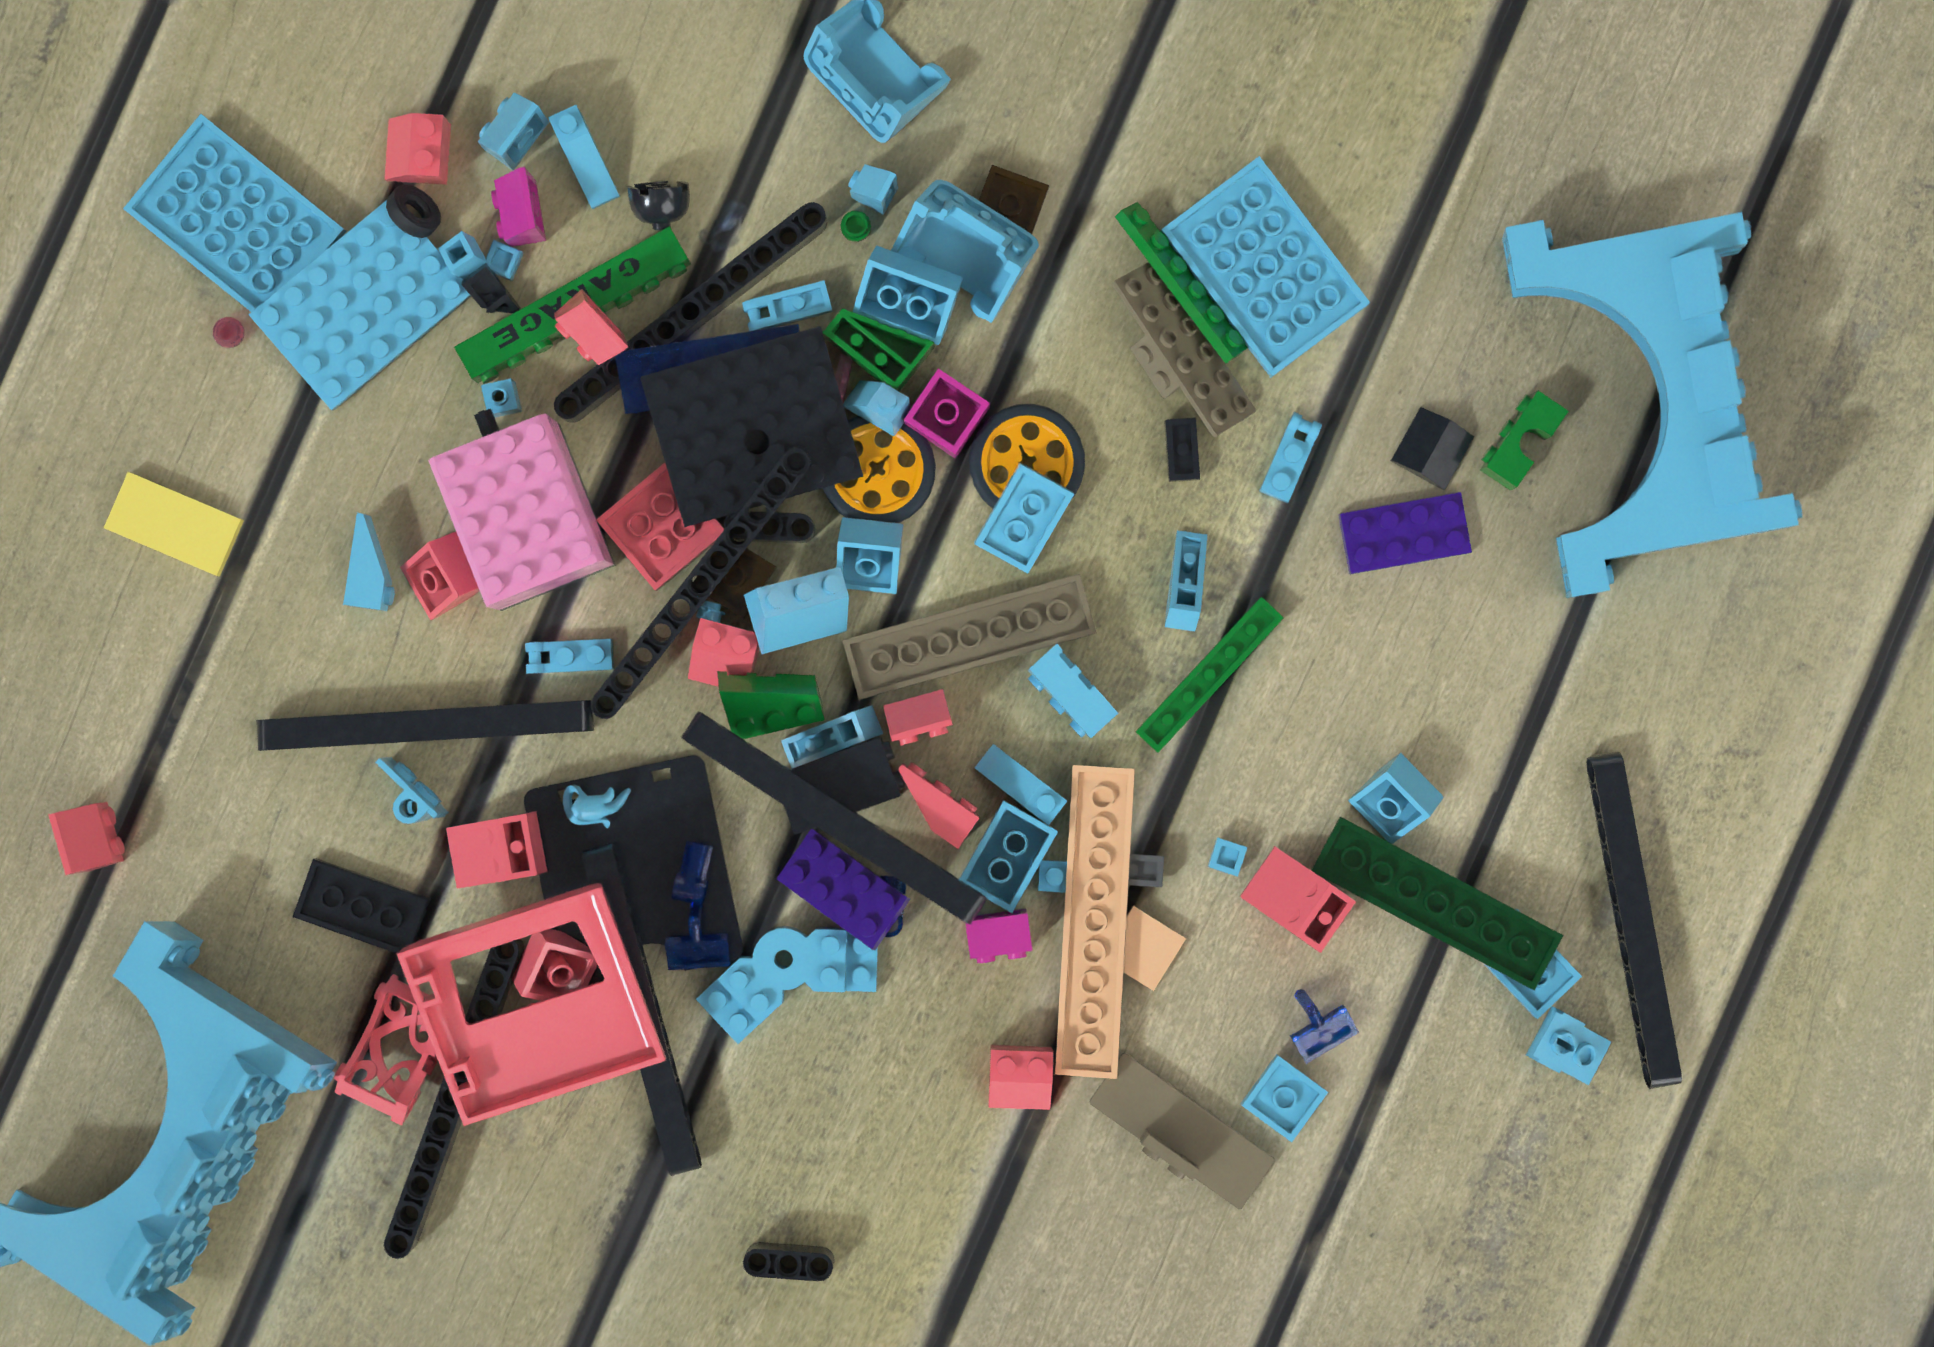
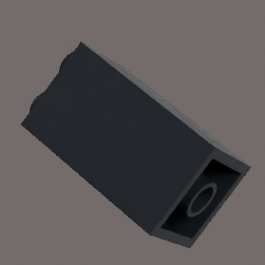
(853, 776)

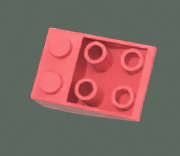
(943, 813)
(496, 850)
(1297, 899)

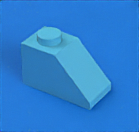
(873, 187)
(879, 405)

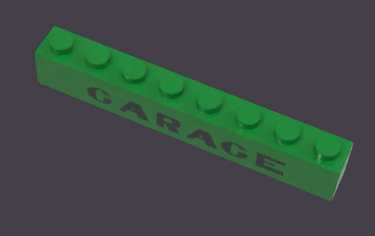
(607, 285)

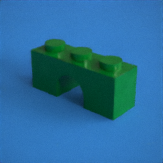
(1506, 461)

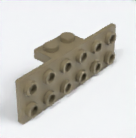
(1179, 354)
(1182, 1132)

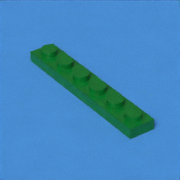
(1181, 282)
(1209, 674)

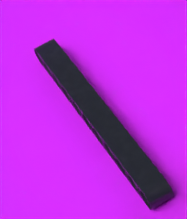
(699, 298)
(687, 591)
(424, 725)
(834, 818)
(1634, 920)
(660, 1079)
(445, 1107)

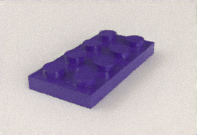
(1405, 533)
(843, 889)

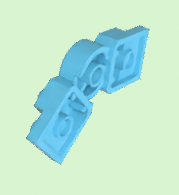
(756, 985)

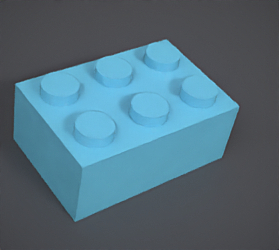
(907, 294)
(1008, 855)

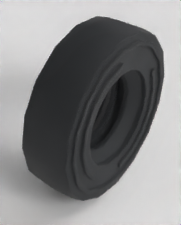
(405, 219)

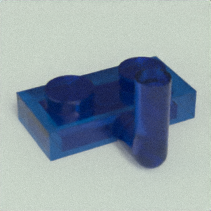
(697, 949)
(1323, 1032)

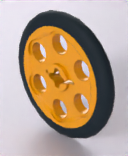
(1009, 423)
(918, 476)

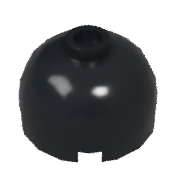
(659, 202)

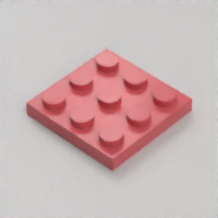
(652, 532)

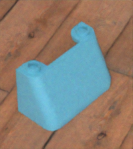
(871, 70)
(968, 240)

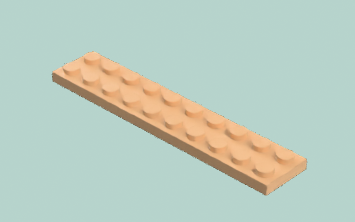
(1095, 921)

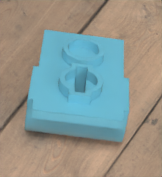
(427, 801)
(1568, 1046)

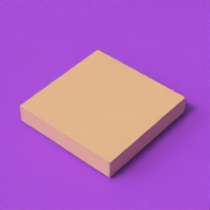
(1149, 948)

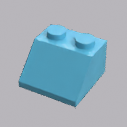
(513, 130)
(870, 554)
(1396, 799)

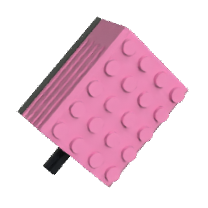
(521, 510)

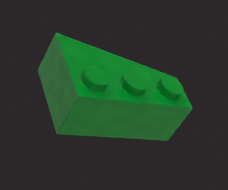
(880, 350)
(769, 704)

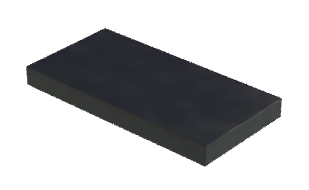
(361, 907)

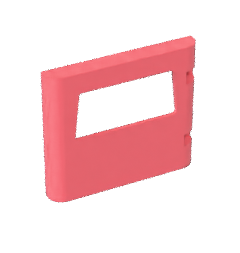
(546, 1044)

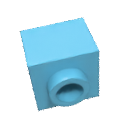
(462, 255)
(511, 400)

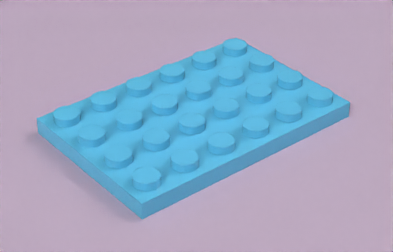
(231, 215)
(1265, 266)
(359, 306)

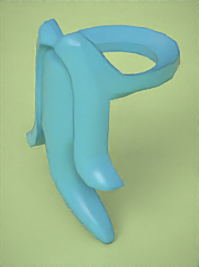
(594, 808)

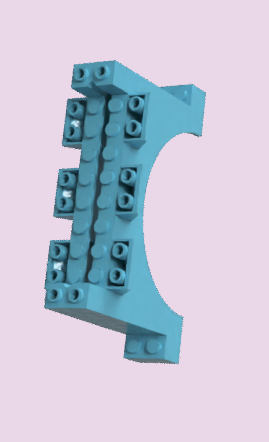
(1669, 301)
(224, 1080)

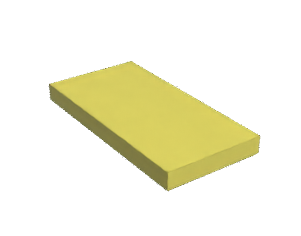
(173, 524)

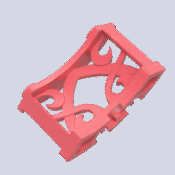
(403, 1092)

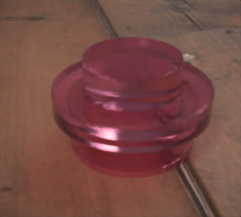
(228, 332)

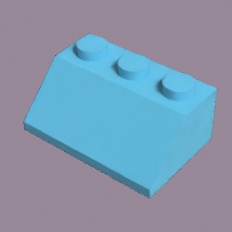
(799, 610)

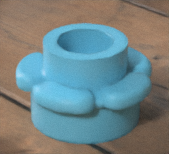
(710, 611)

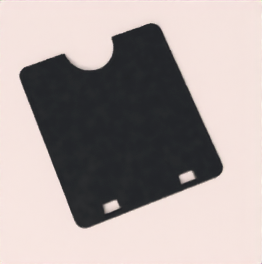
(650, 844)

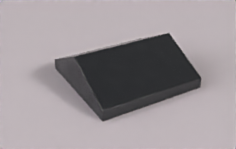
(1432, 448)

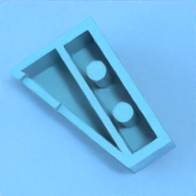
(1071, 692)

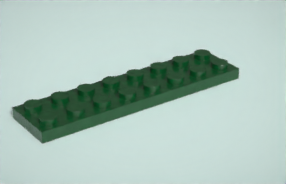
(1437, 903)

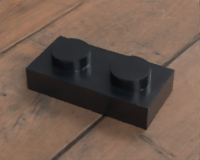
(1182, 449)

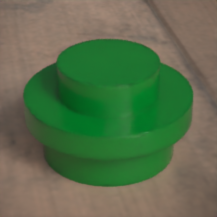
(855, 226)

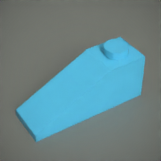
(584, 156)
(368, 574)
(1186, 581)
(832, 736)
(1020, 784)

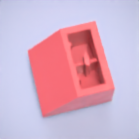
(918, 716)

